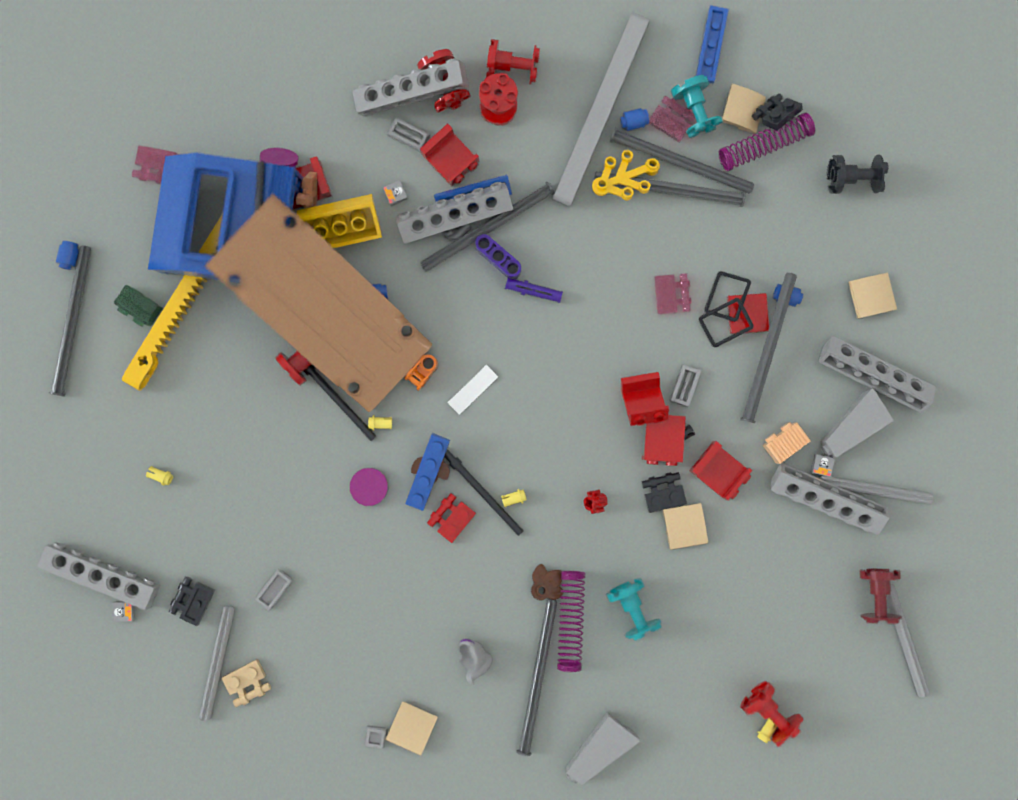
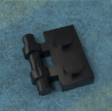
(781, 112)
(665, 498)
(196, 604)

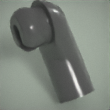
(456, 233)

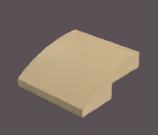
(740, 106)
(872, 295)
(685, 526)
(411, 728)

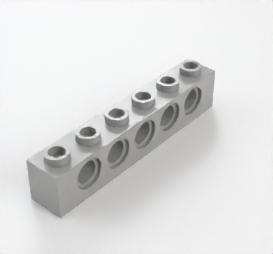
(456, 80)
(447, 221)
(877, 374)
(876, 513)
(51, 562)

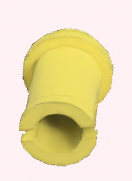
(379, 423)
(164, 478)
(513, 498)
(767, 731)

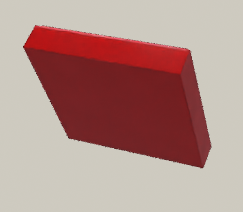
(757, 310)

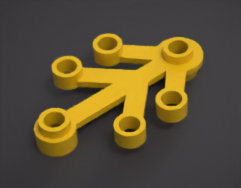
(623, 177)

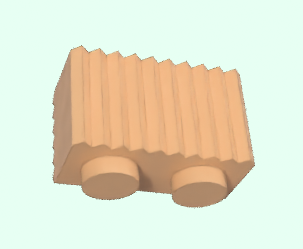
(786, 442)

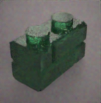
(137, 305)

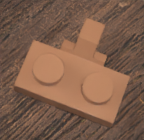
(309, 195)

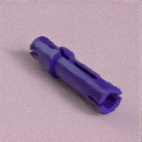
(511, 285)

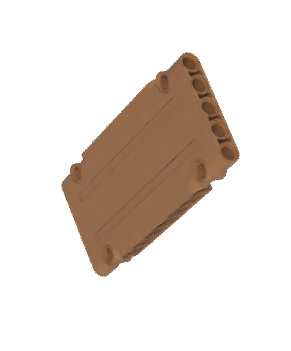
(319, 303)

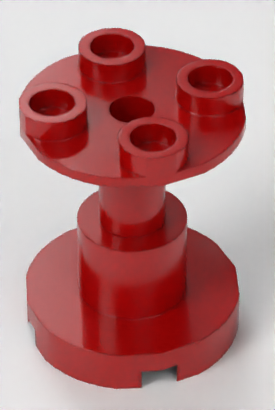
(505, 61)
(450, 99)
(498, 99)
(294, 366)
(761, 702)

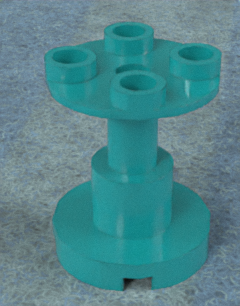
(694, 100)
(631, 603)

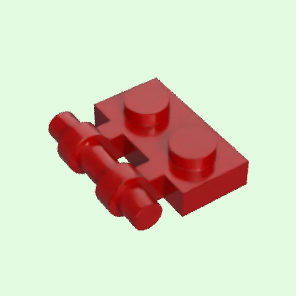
(455, 522)

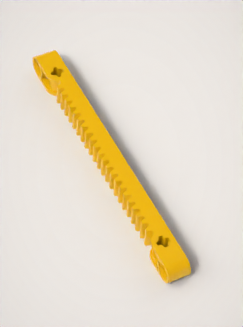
(138, 372)

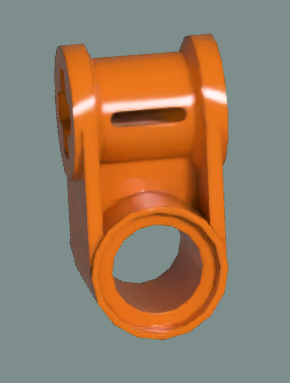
(421, 372)

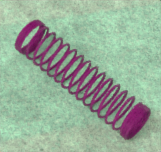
(726, 157)
(568, 665)

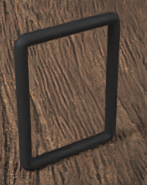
(714, 288)
(732, 336)

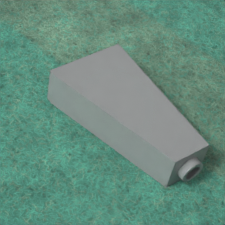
(858, 423)
(601, 748)

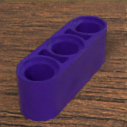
(494, 248)

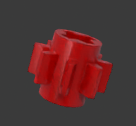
(595, 501)

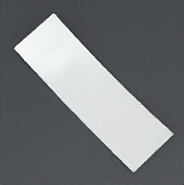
(472, 389)

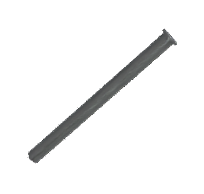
(682, 161)
(688, 190)
(487, 227)
(71, 321)
(769, 347)
(537, 679)

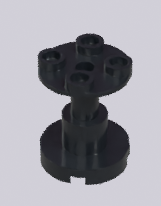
(843, 174)

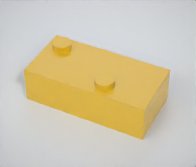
(344, 221)

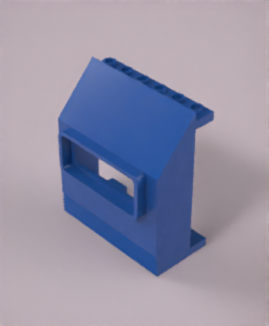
(179, 202)

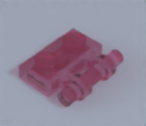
(670, 123)
(150, 158)
(666, 293)

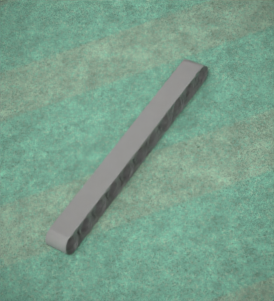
(601, 109)

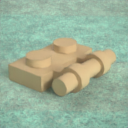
(243, 677)

